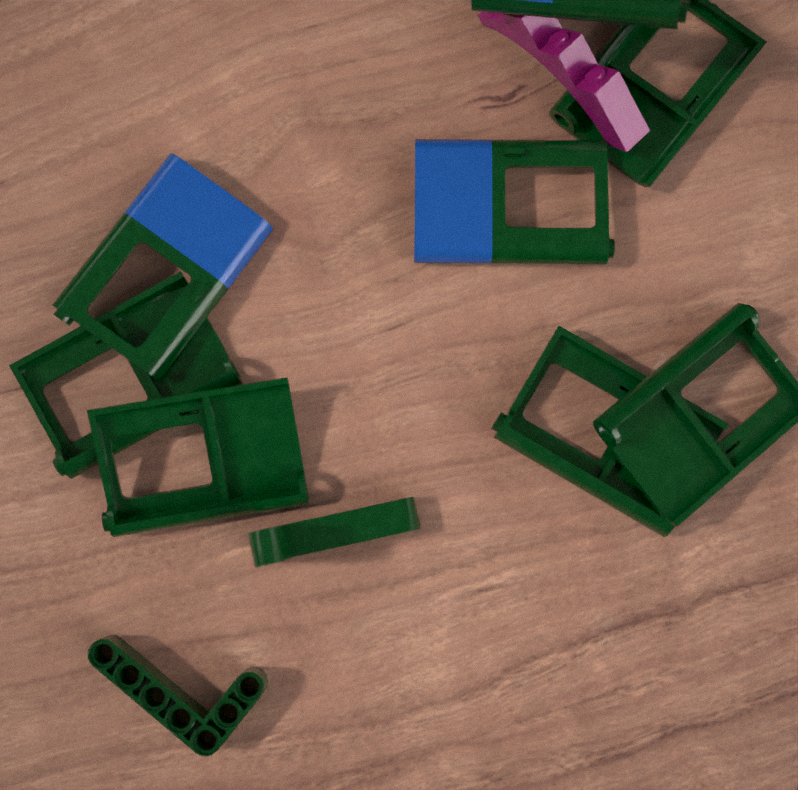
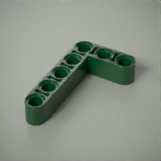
(333, 531)
(175, 697)

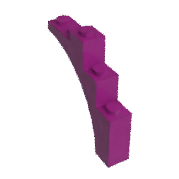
(571, 61)

